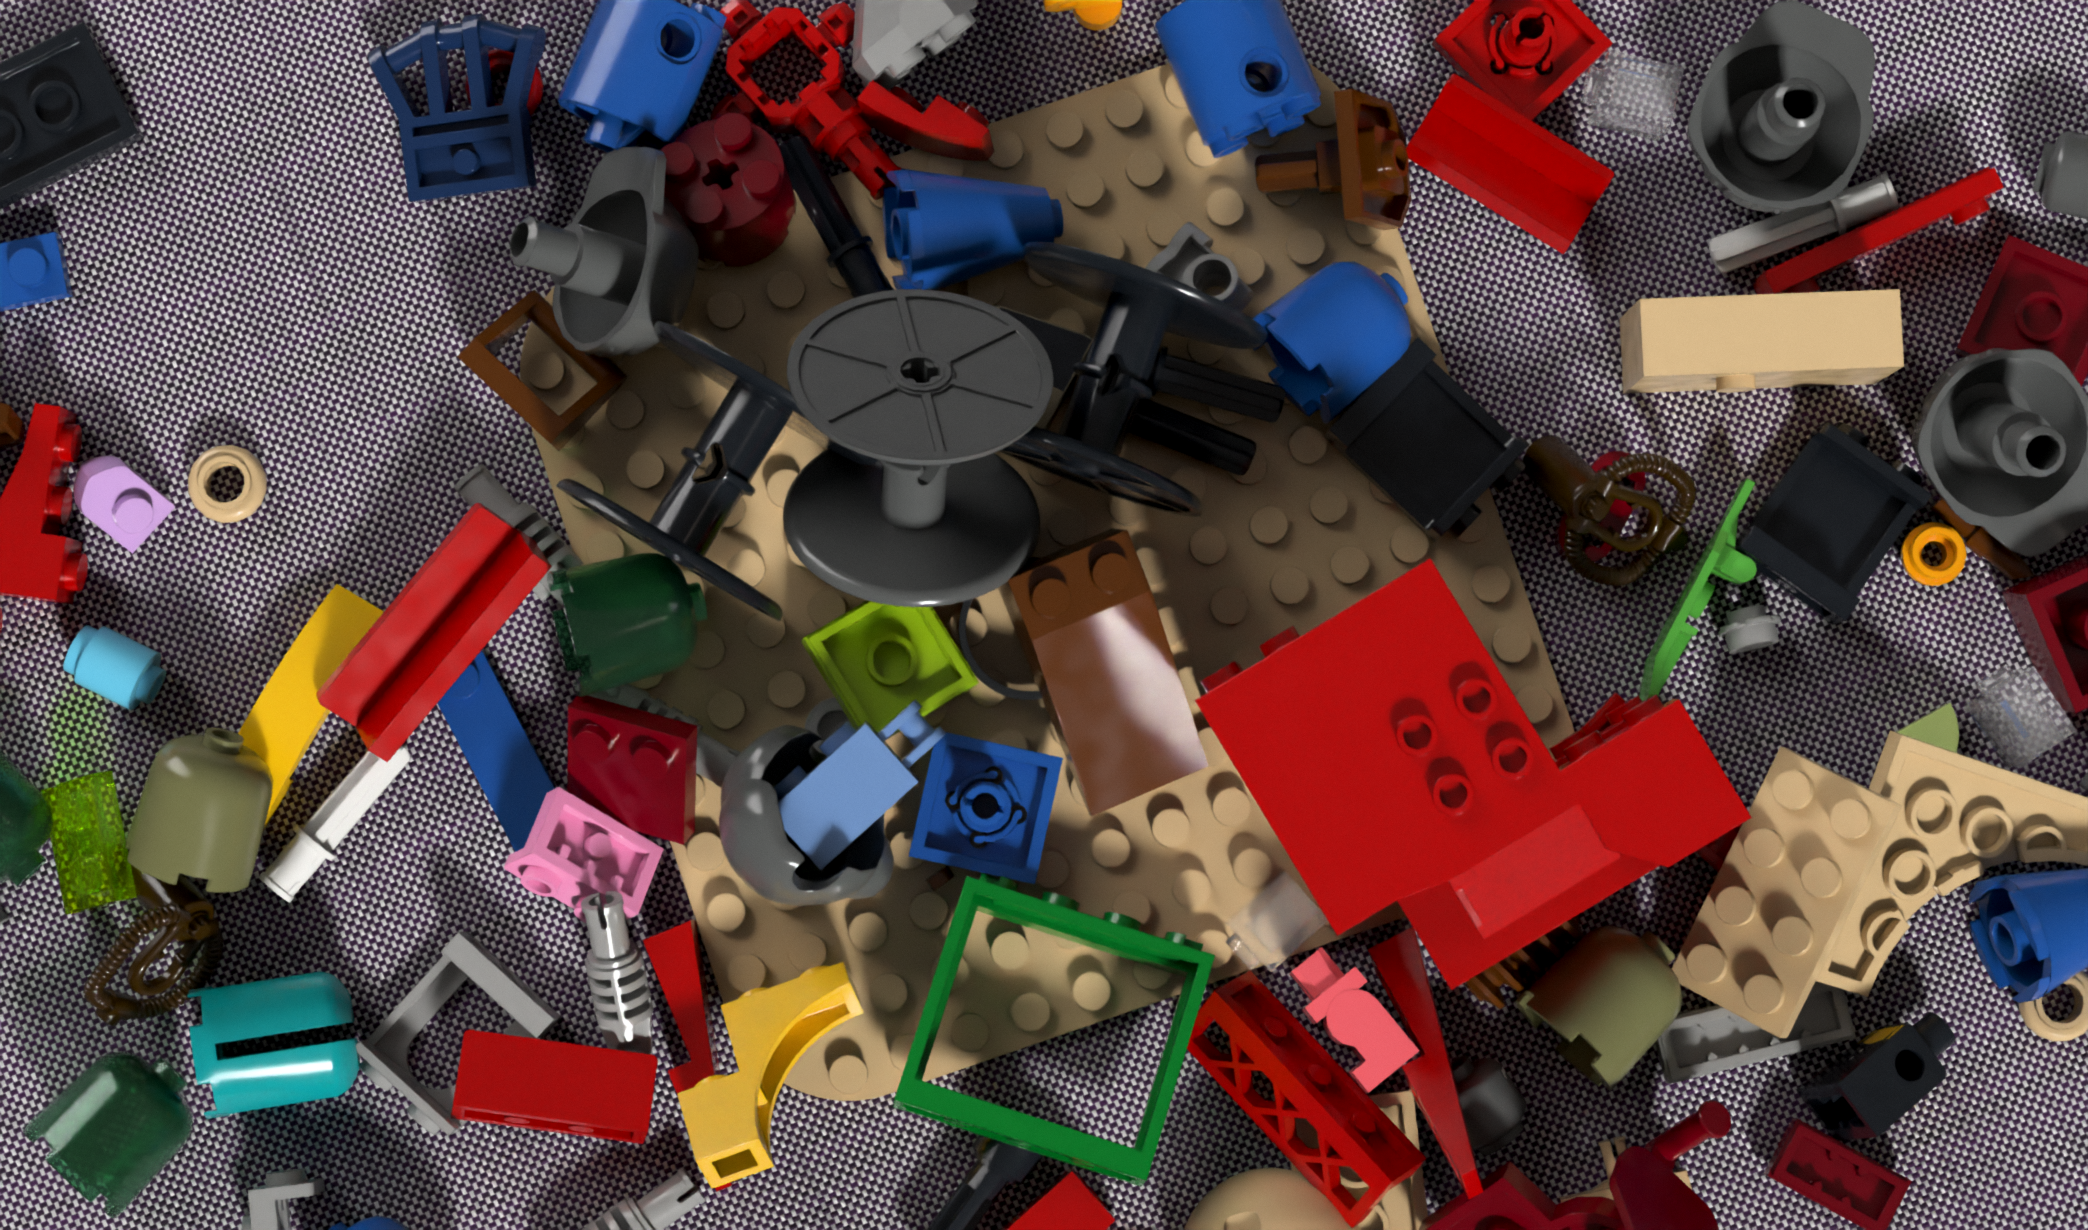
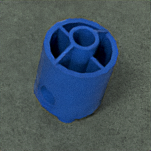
(1238, 69)
(641, 70)

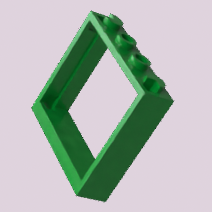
(1112, 934)

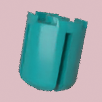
(279, 1075)

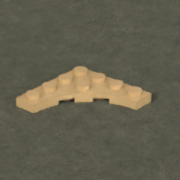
(1950, 828)

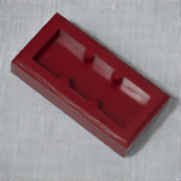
(1837, 1176)

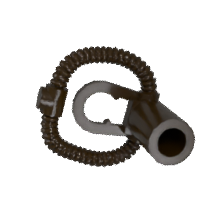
(1589, 496)
(178, 914)

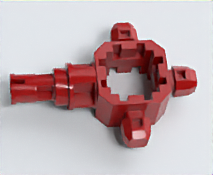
(824, 108)

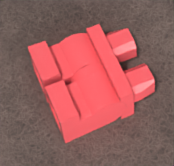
(1353, 1019)

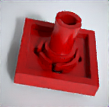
(1561, 39)

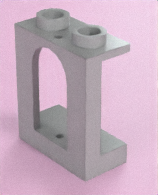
(388, 1046)

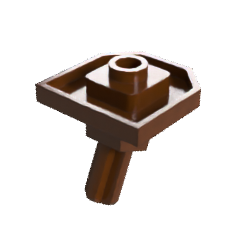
(1363, 164)

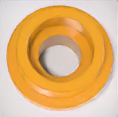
(1951, 547)

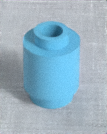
(115, 666)

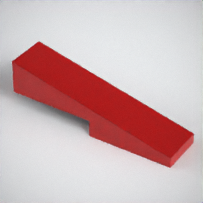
(681, 973)
(1430, 1077)

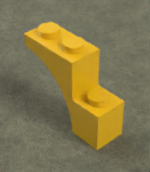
(768, 1033)

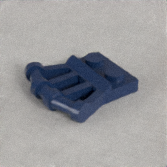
(472, 148)

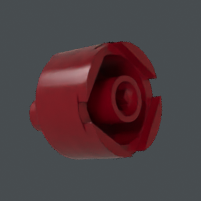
(730, 189)

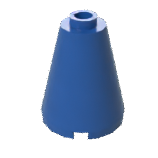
(961, 226)
(2032, 929)

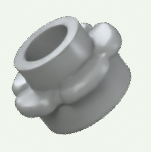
(1749, 629)

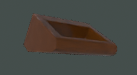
(555, 429)

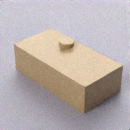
(1761, 341)

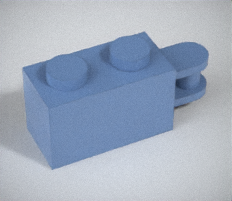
(851, 784)

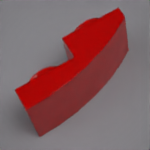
(940, 130)

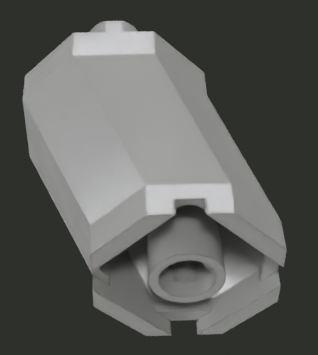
(895, 34)

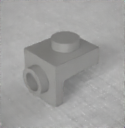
(270, 1202)

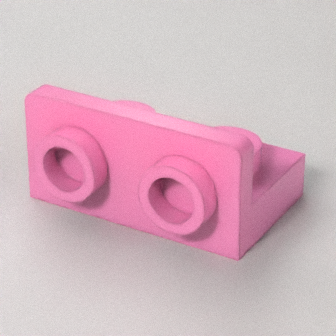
(583, 853)

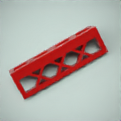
(1305, 1086)

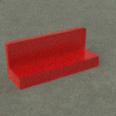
(1508, 163)
(554, 1086)

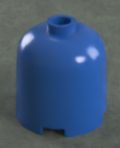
(1335, 336)

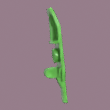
(1717, 559)

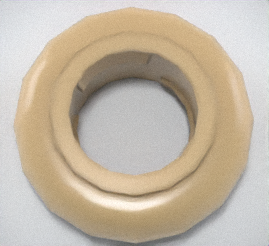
(200, 483)
(2067, 1029)

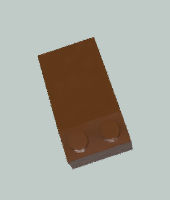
(1104, 669)

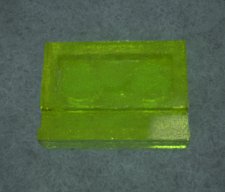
(89, 843)

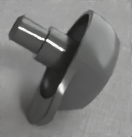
(1785, 110)
(619, 260)
(2009, 446)

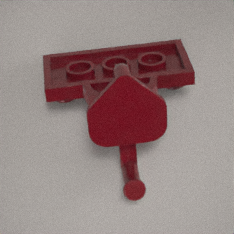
(1641, 1184)

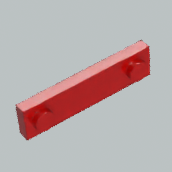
(1960, 200)

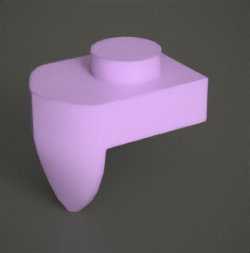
(119, 500)

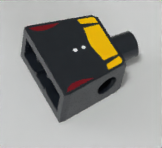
(1878, 1078)

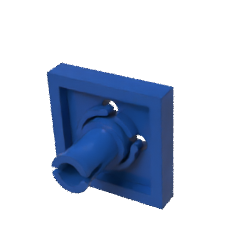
(960, 766)

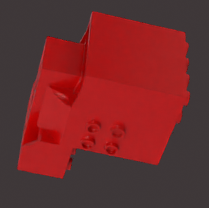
(1422, 783)

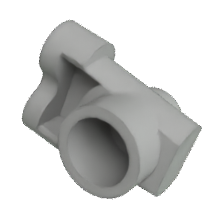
(1196, 265)

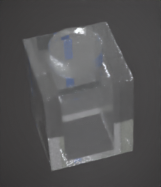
(1632, 95)
(2018, 715)
(1273, 923)

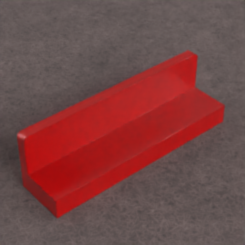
(434, 629)

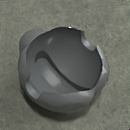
(766, 854)

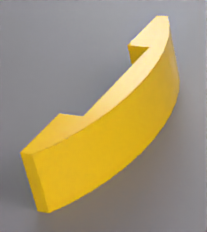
(287, 709)

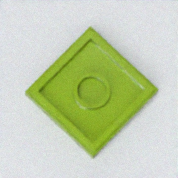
(885, 659)

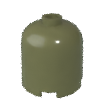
(202, 811)
(1606, 1001)

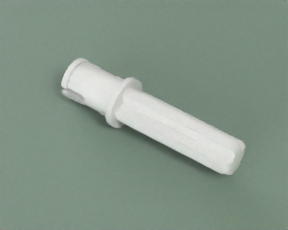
(1803, 225)
(332, 822)

